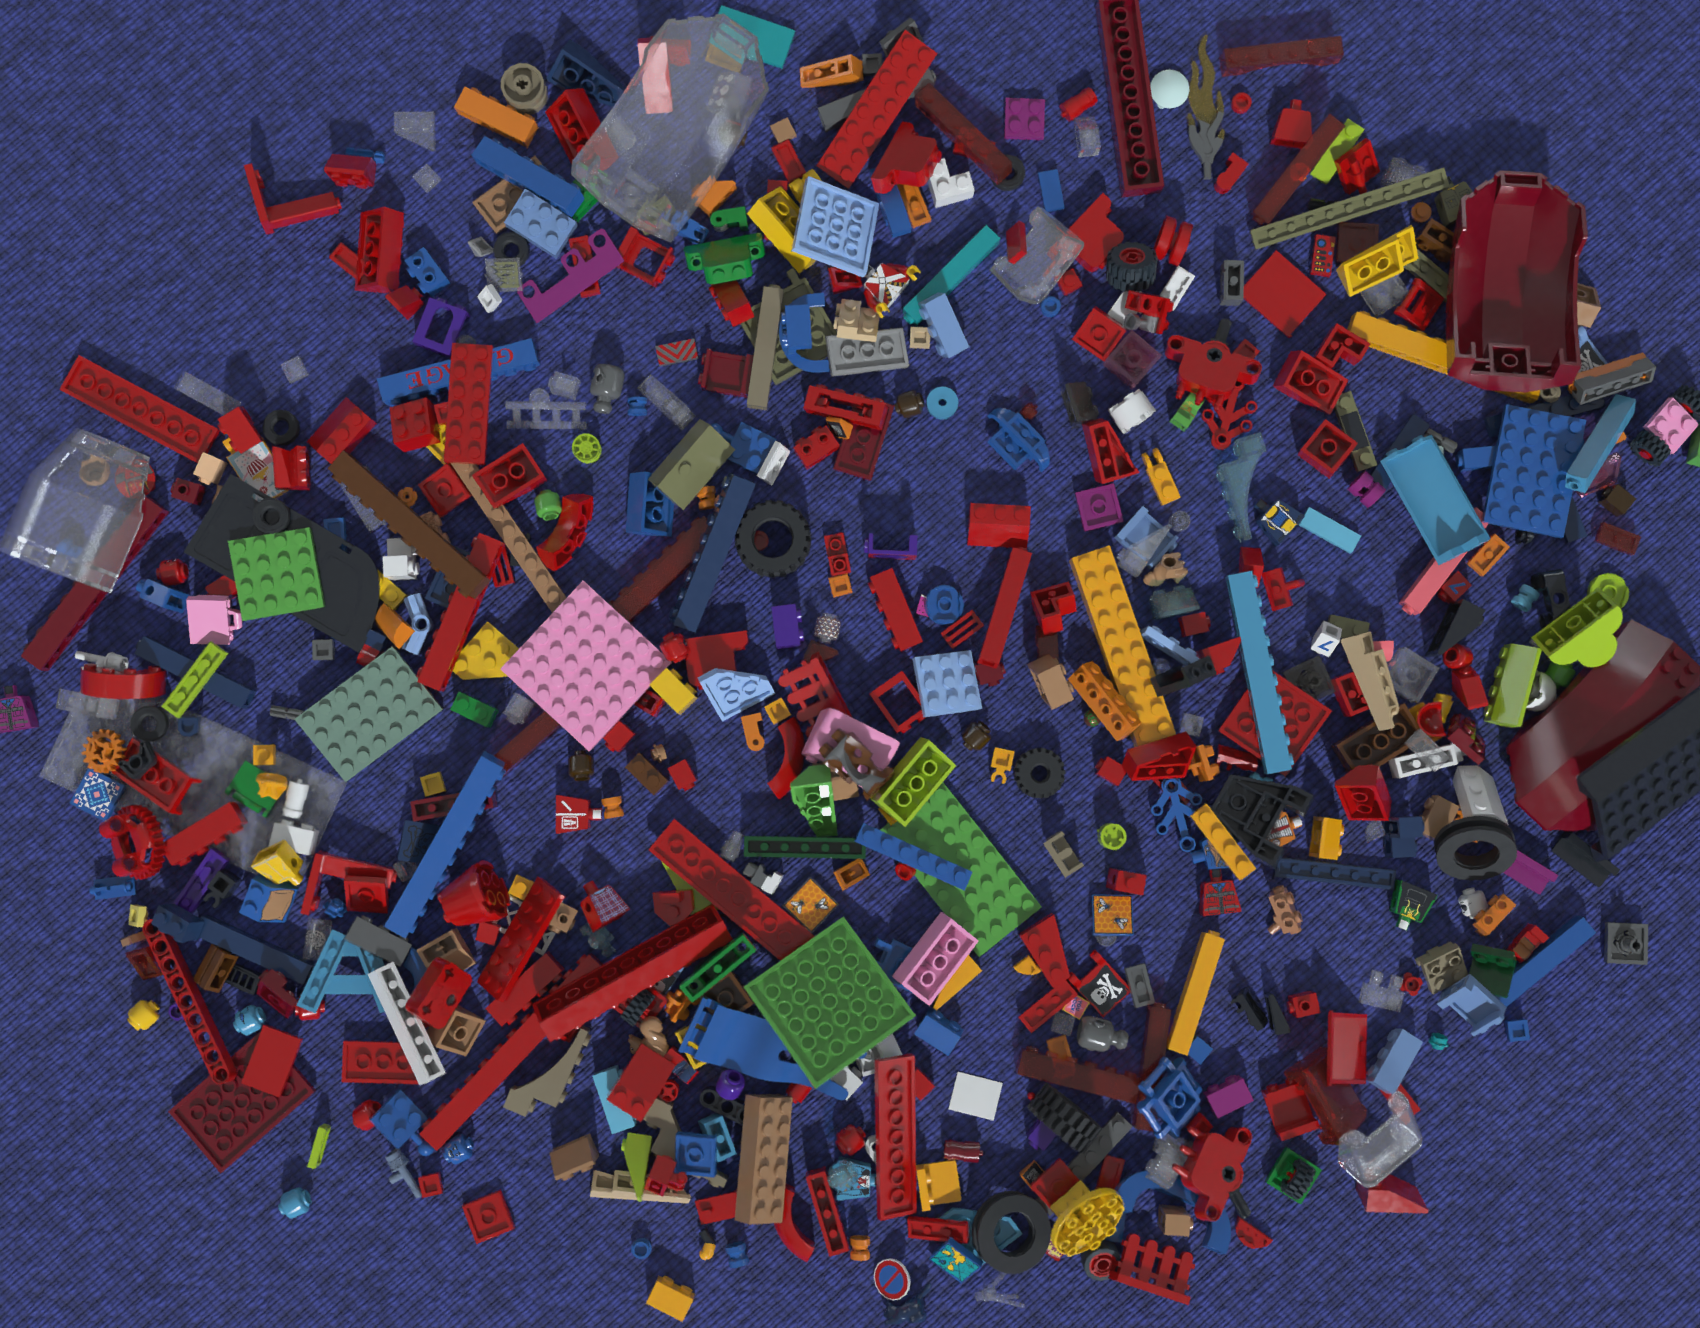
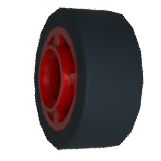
(1100, 1261)

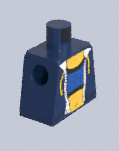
(1277, 520)

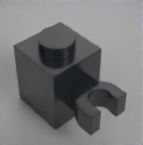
(222, 886)

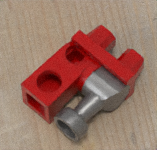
(1154, 312)

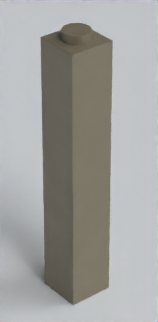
(765, 347)

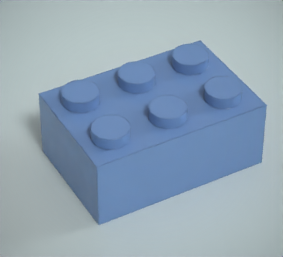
(540, 223)

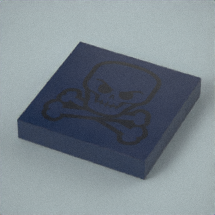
(415, 840)

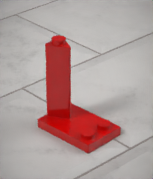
(289, 212)
(340, 867)

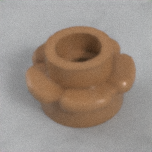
(658, 753)

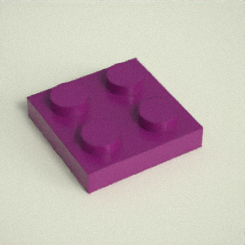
(1024, 118)
(1098, 507)

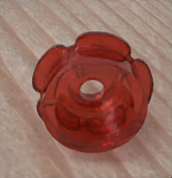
(1029, 410)

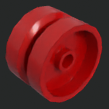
(1174, 241)

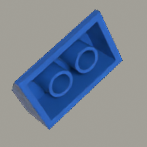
(648, 508)

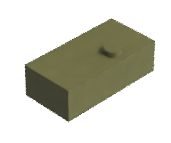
(691, 464)

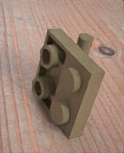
(1442, 966)

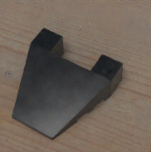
(1253, 809)

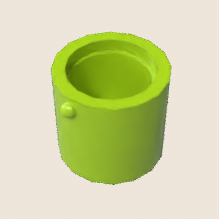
(1111, 836)

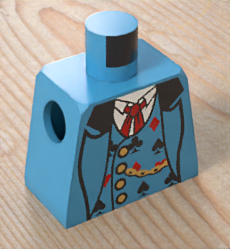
(864, 1181)

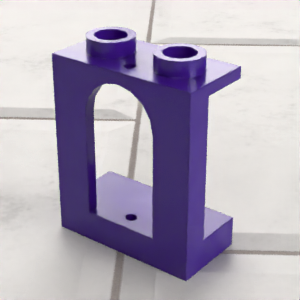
(459, 317)

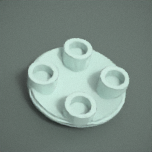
(1169, 89)

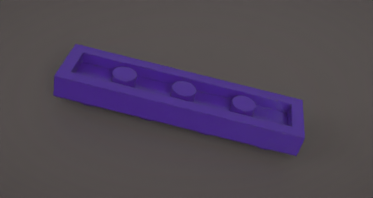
(196, 887)

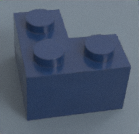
(1401, 835)

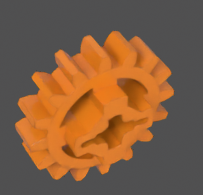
(104, 751)

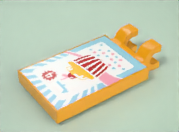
(255, 468)

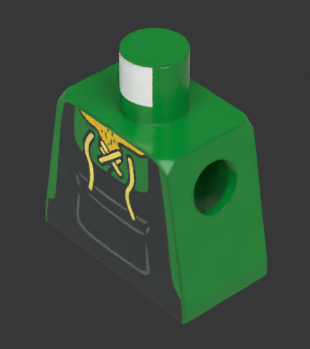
(1410, 903)

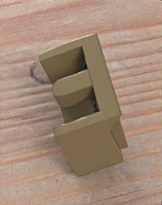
(1062, 854)

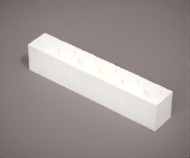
(406, 1026)

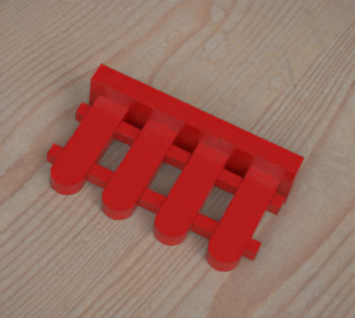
(816, 687)
(1163, 1271)

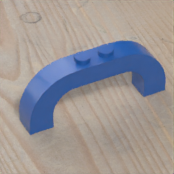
(1217, 1232)

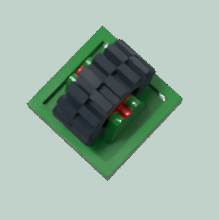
(1293, 1175)

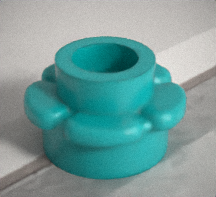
(1438, 1041)

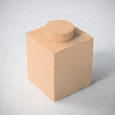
(209, 469)

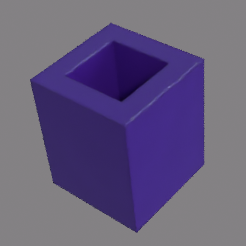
(1040, 1135)

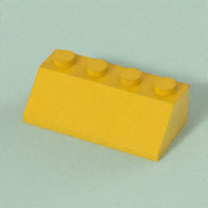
(777, 218)

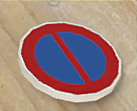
(892, 1279)

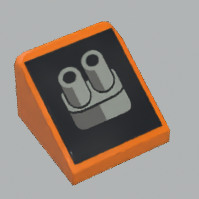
(839, 427)
(1031, 1172)

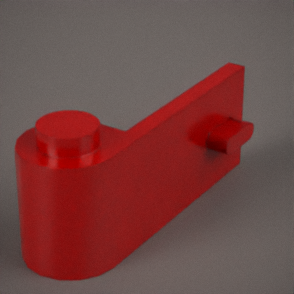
(717, 1207)

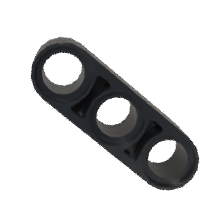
(716, 1105)

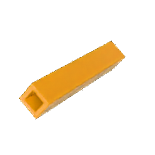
(1195, 992)

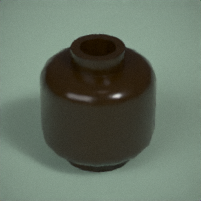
(909, 404)
(976, 736)
(581, 766)

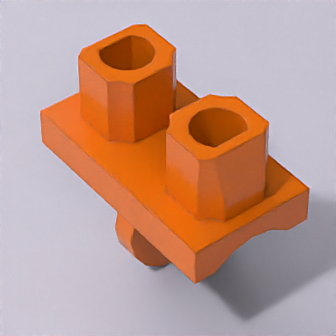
(1200, 763)
(678, 1004)

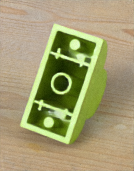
(1583, 632)

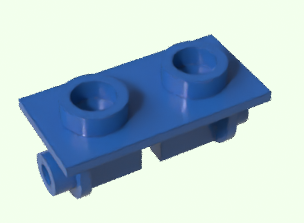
(113, 887)

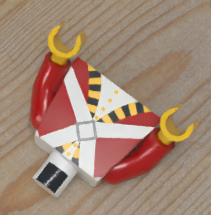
(886, 285)

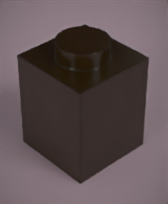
(1616, 500)

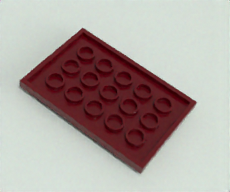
(234, 1116)

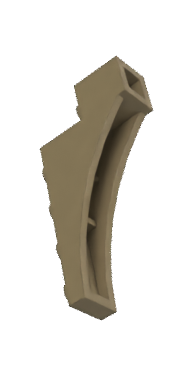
(552, 1084)
(663, 1116)

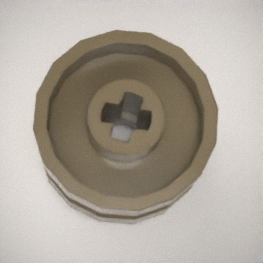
(524, 88)

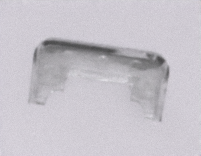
(1048, 256)
(1385, 1149)

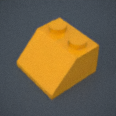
(1326, 838)

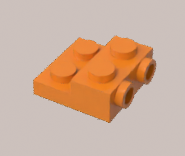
(1493, 915)

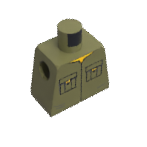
(1449, 200)

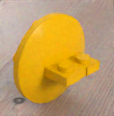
(1085, 1218)

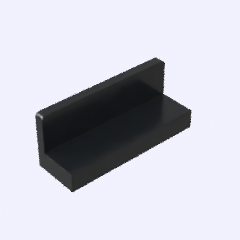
(1579, 857)

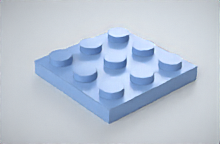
(947, 683)

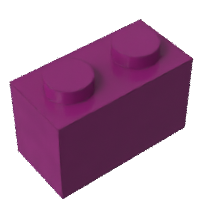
(1227, 1096)

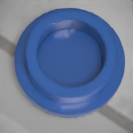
(641, 1248)

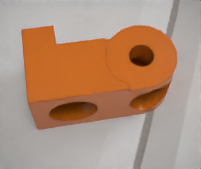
(752, 733)

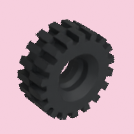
(1024, 777)

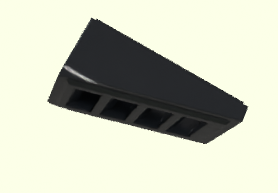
(244, 987)
(1277, 1021)

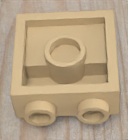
(855, 321)

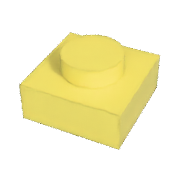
(138, 915)

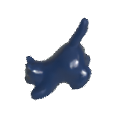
(911, 1311)

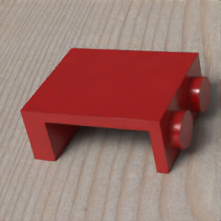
(1289, 1110)

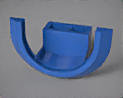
(796, 332)

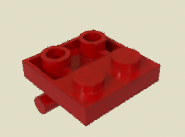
(1357, 167)

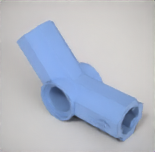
(417, 612)

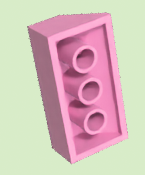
(935, 958)

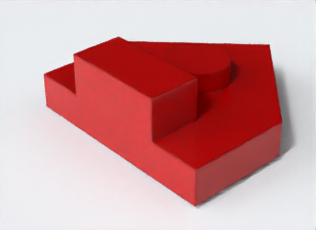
(673, 905)

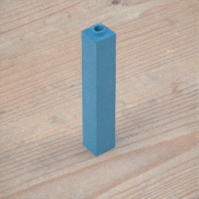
(1600, 443)

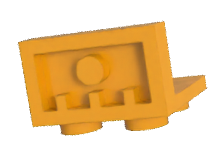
(938, 1183)

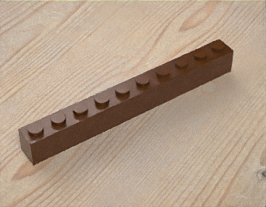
(409, 524)

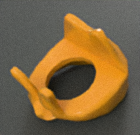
(271, 785)

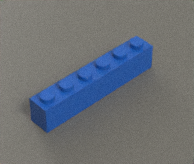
(526, 175)

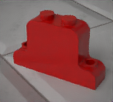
(906, 161)
(1097, 234)
(713, 652)

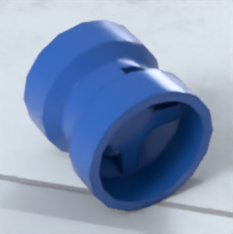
(737, 1254)

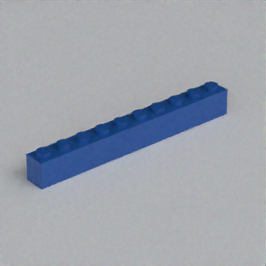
(445, 844)

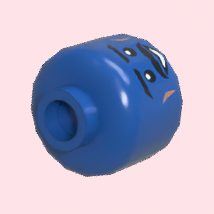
(458, 1149)

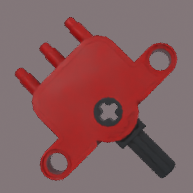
(1207, 376)

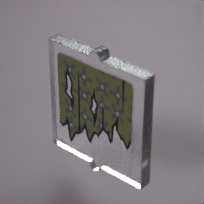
(504, 274)

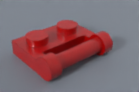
(1424, 307)

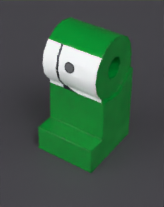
(729, 219)

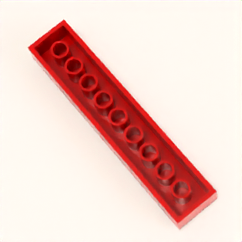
(631, 973)

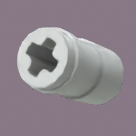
(295, 799)

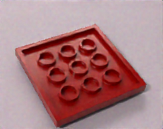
(1302, 716)

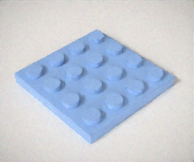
(835, 227)

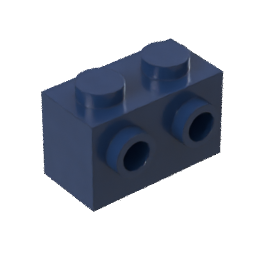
(177, 922)

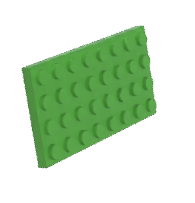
(994, 896)

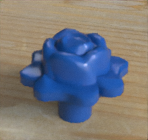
(334, 908)

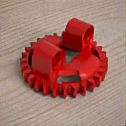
(144, 836)

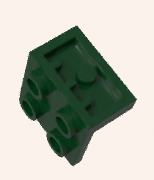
(1493, 968)

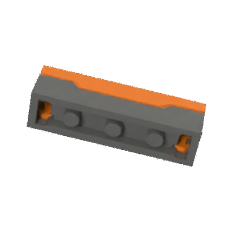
(1612, 378)

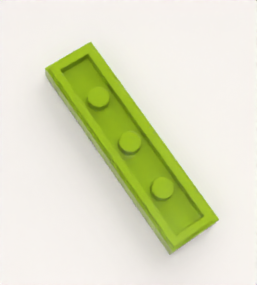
(194, 679)

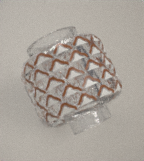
(827, 628)

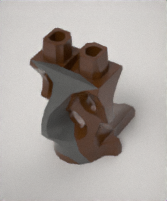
(844, 756)

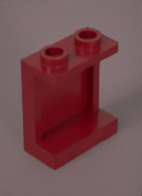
(726, 373)

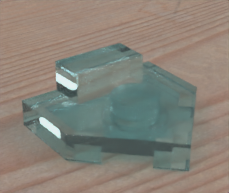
(599, 939)

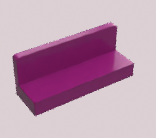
(1530, 873)

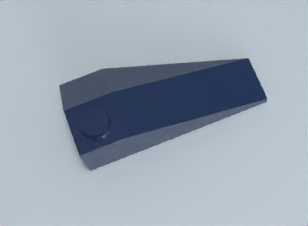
(579, 69)

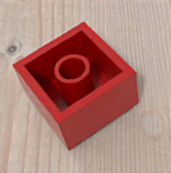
(414, 425)
(1327, 449)

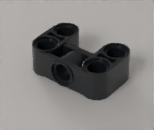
(1551, 583)

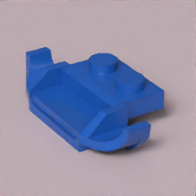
(1018, 440)

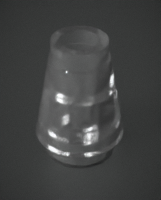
(732, 846)

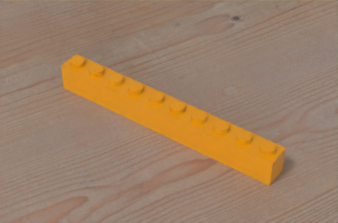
(1412, 346)

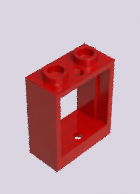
(905, 726)

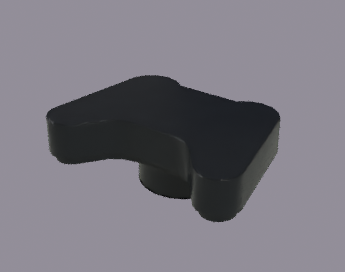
(141, 762)

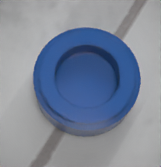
(1050, 306)

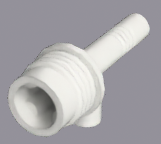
(110, 661)

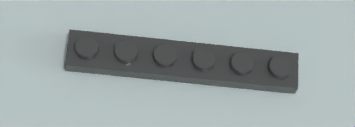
(1084, 1163)

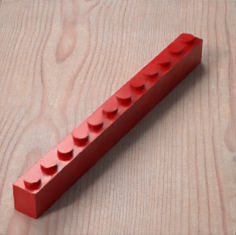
(495, 1070)

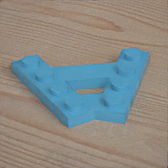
(324, 981)

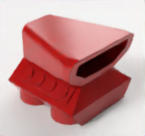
(291, 468)

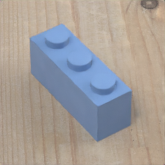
(943, 325)
(1394, 1060)

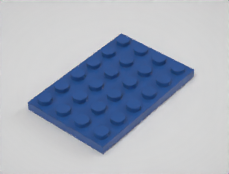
(1531, 471)

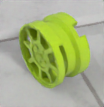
(586, 448)

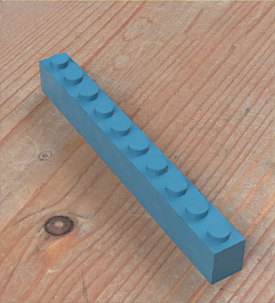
(1258, 672)

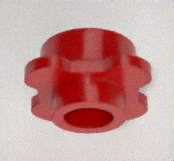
(1416, 984)

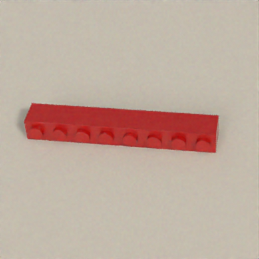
(458, 618)

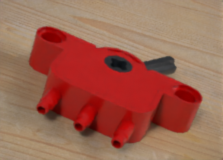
(1215, 1171)

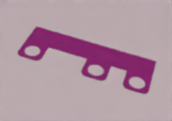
(579, 278)

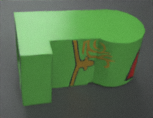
(1186, 412)

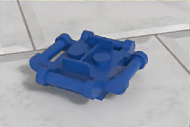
(1172, 1099)

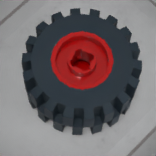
(1131, 266)

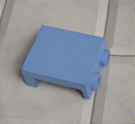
(1141, 526)
(1473, 1003)

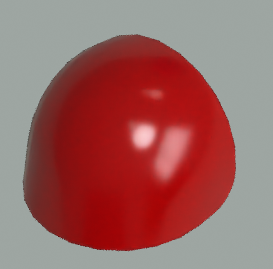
(1430, 719)

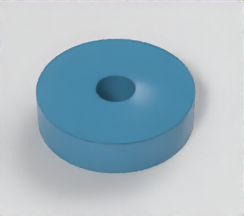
(948, 396)

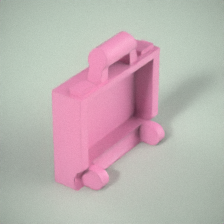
(211, 619)

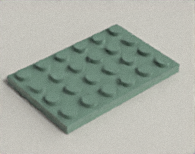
(368, 714)

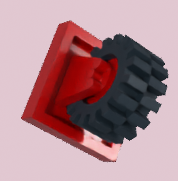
(644, 1004)

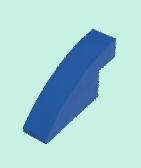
(893, 211)

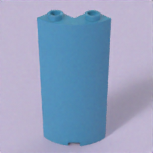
(1434, 499)

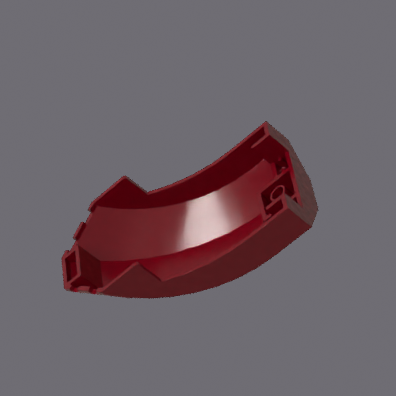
(1515, 285)
(1592, 719)

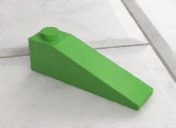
(814, 797)

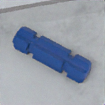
(377, 156)

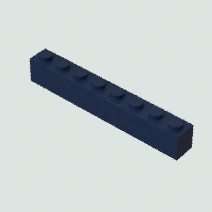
(712, 552)

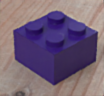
(786, 626)

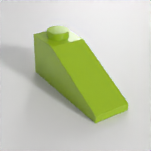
(1344, 142)
(637, 1155)

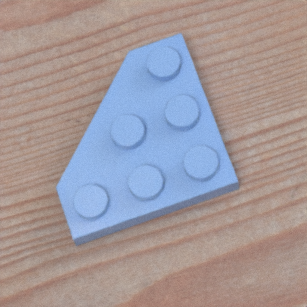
(734, 690)

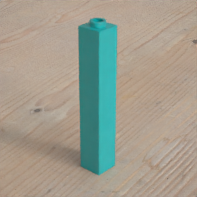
(953, 272)

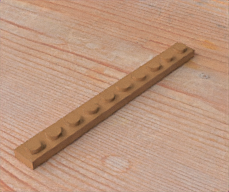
(514, 540)

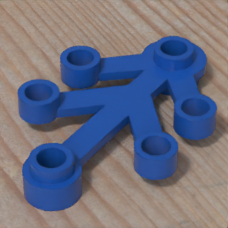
(1176, 809)

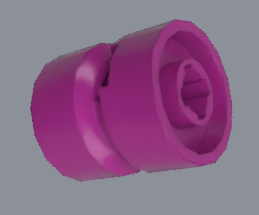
(1371, 494)

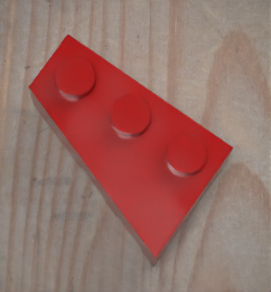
(1106, 453)
(1160, 758)
(1046, 949)

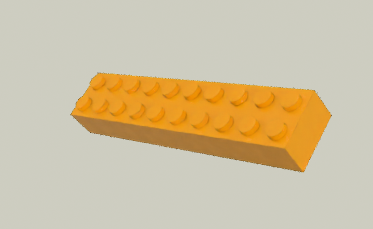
(1121, 642)

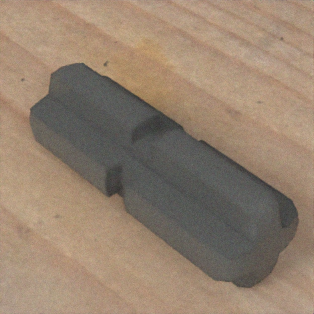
(1448, 444)
(284, 712)

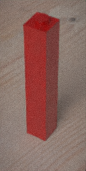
(1004, 607)

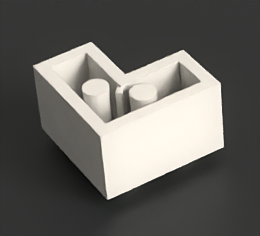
(949, 189)
(400, 562)

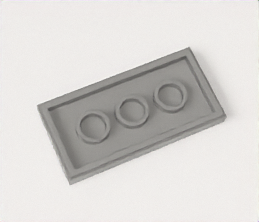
(860, 356)

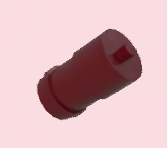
(966, 1151)

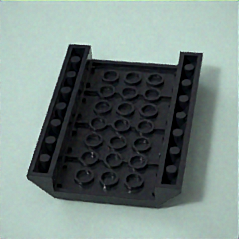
(1645, 777)

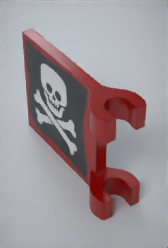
(1101, 985)

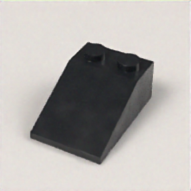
(1456, 624)

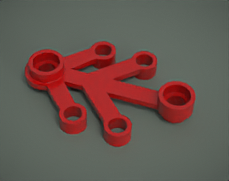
(1227, 416)

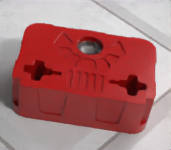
(438, 993)

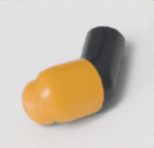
(709, 1244)

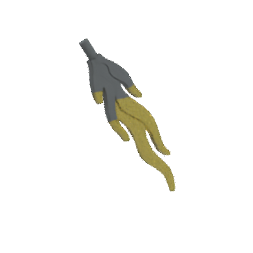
(1208, 118)

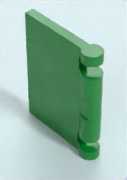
(248, 789)

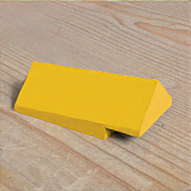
(1378, 262)

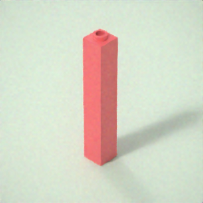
(1430, 581)

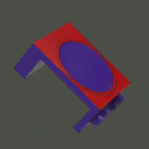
(911, 554)

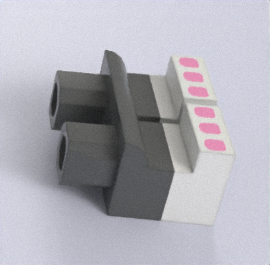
(761, 878)

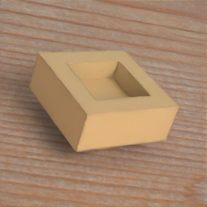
(919, 338)

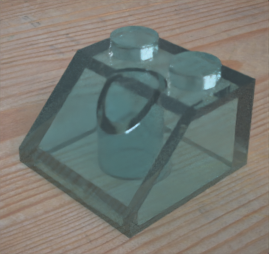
(1173, 603)

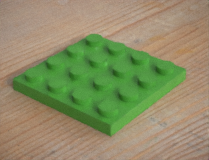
(276, 574)

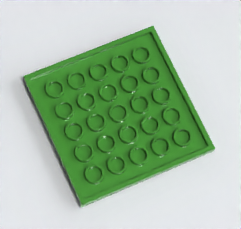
(829, 1002)

